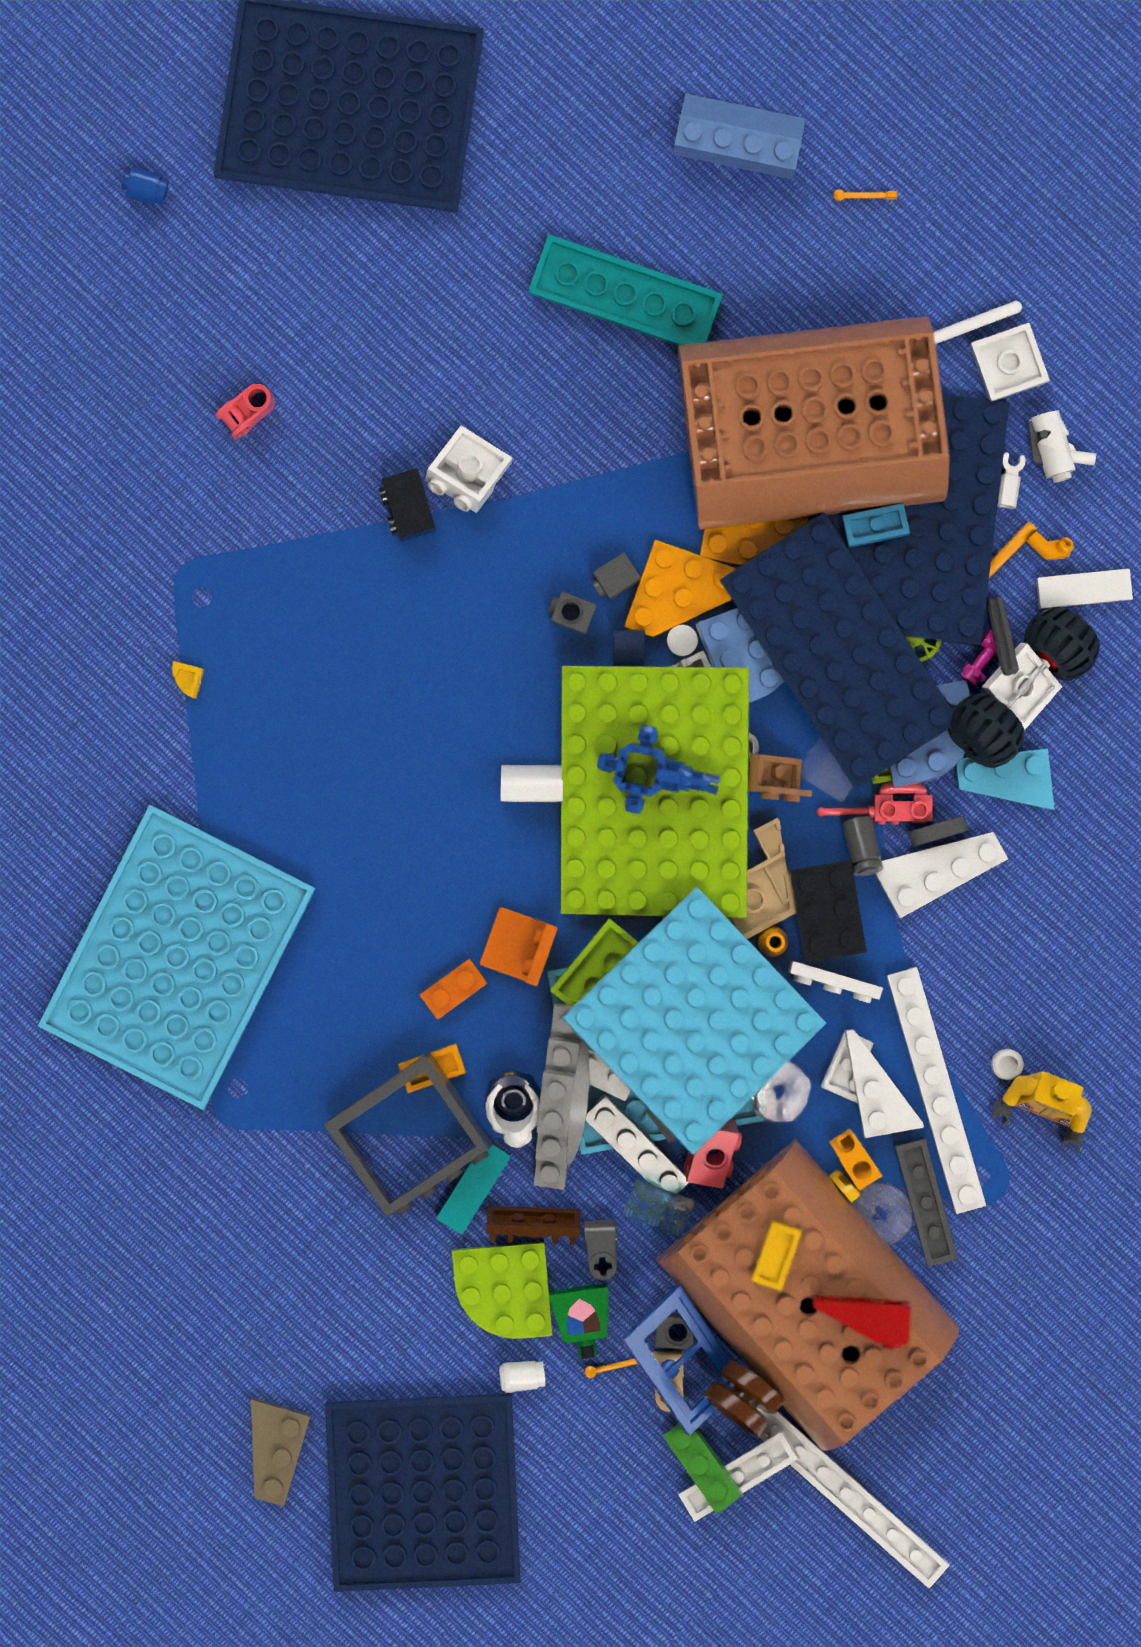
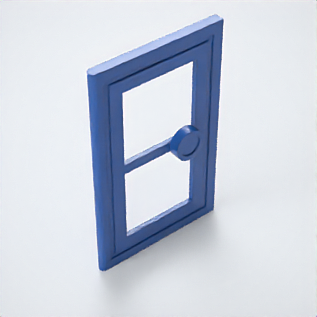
(661, 1374)

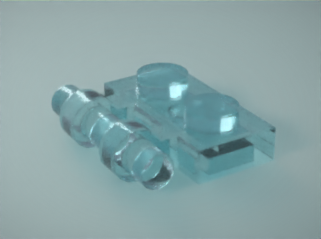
(658, 1208)

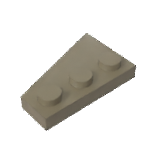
(276, 1448)

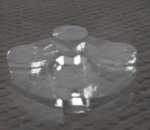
(794, 1099)
(890, 1198)

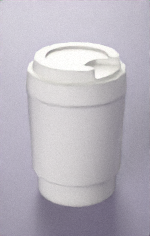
(521, 1376)

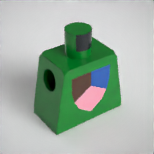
(581, 1316)

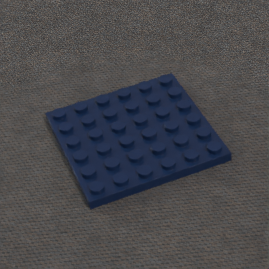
(422, 1492)

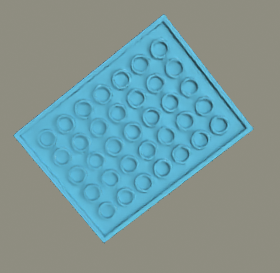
(176, 957)

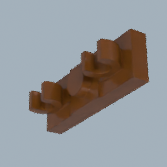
(533, 1222)

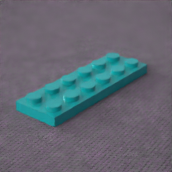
(624, 293)

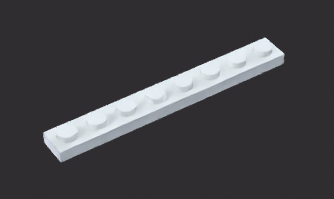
(936, 1090)
(859, 1503)

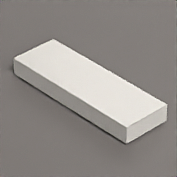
(1084, 588)

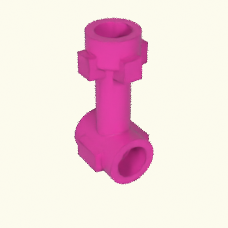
(973, 673)

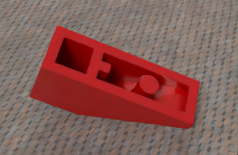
(876, 1319)

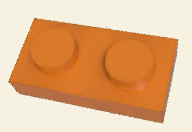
(453, 989)

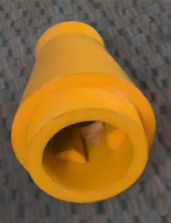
(763, 941)

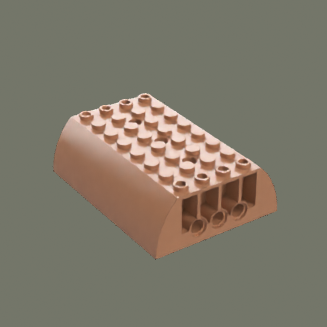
(833, 1258)

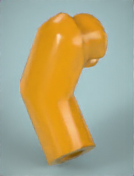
(1051, 549)

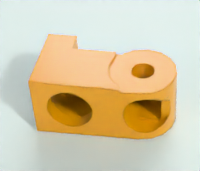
(855, 1159)

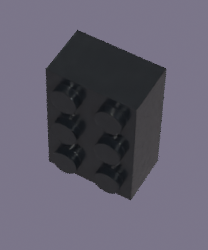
(827, 911)

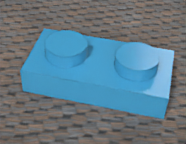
(875, 525)

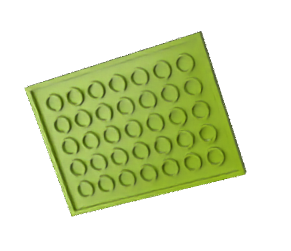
(679, 840)

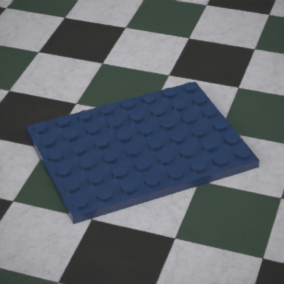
(349, 103)
(941, 570)

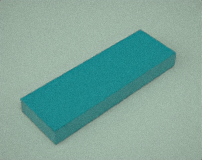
(472, 1190)

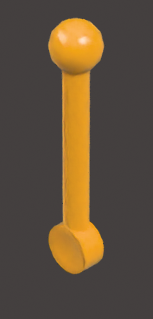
(839, 195)
(591, 1370)

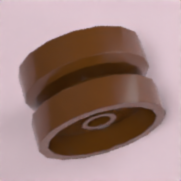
(746, 1394)

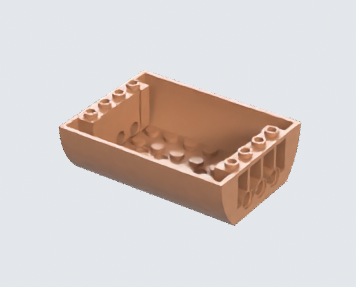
(819, 456)

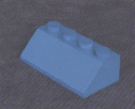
(739, 136)

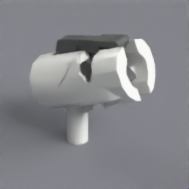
(1052, 449)

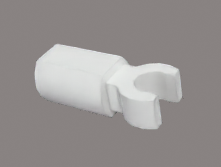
(1010, 483)

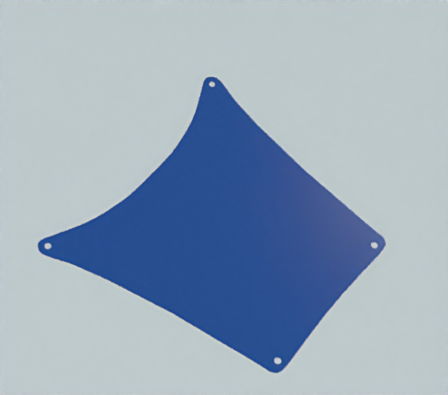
(361, 748)

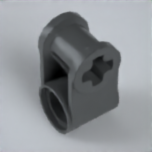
(601, 1242)

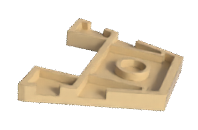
(767, 885)

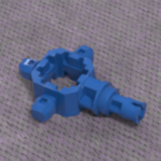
(670, 774)

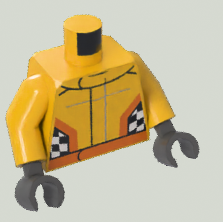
(1051, 1099)

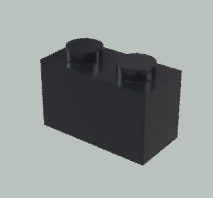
(408, 505)

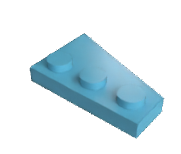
(1021, 780)

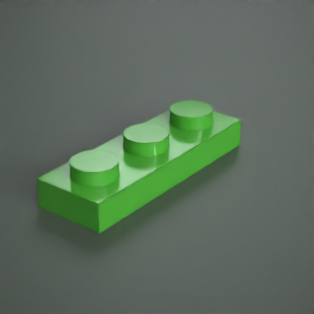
(704, 1468)

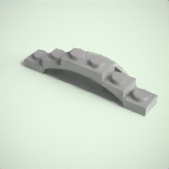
(561, 1103)

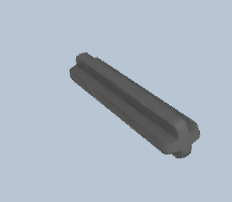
(1002, 636)

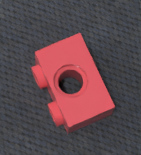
(714, 1168)

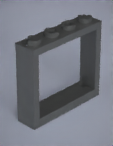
(450, 1171)

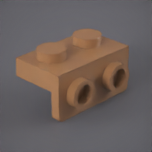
(776, 777)

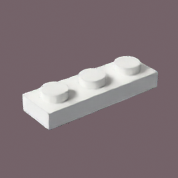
(834, 982)

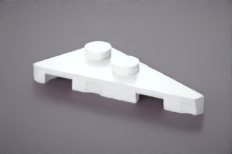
(879, 1101)

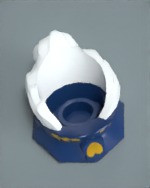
(513, 1106)

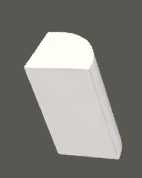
(531, 783)

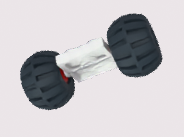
(1053, 648)

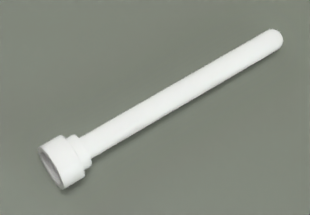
(977, 321)

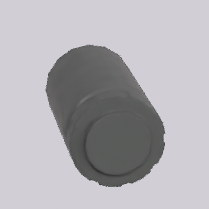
(862, 846)

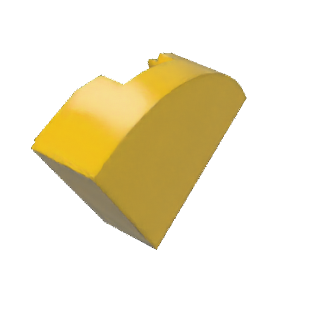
(187, 678)
(844, 1185)

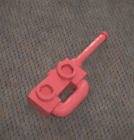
(887, 810)

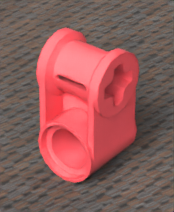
(244, 411)

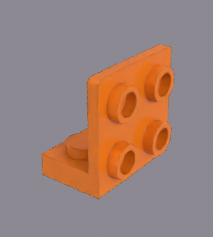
(518, 946)

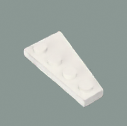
(930, 873)

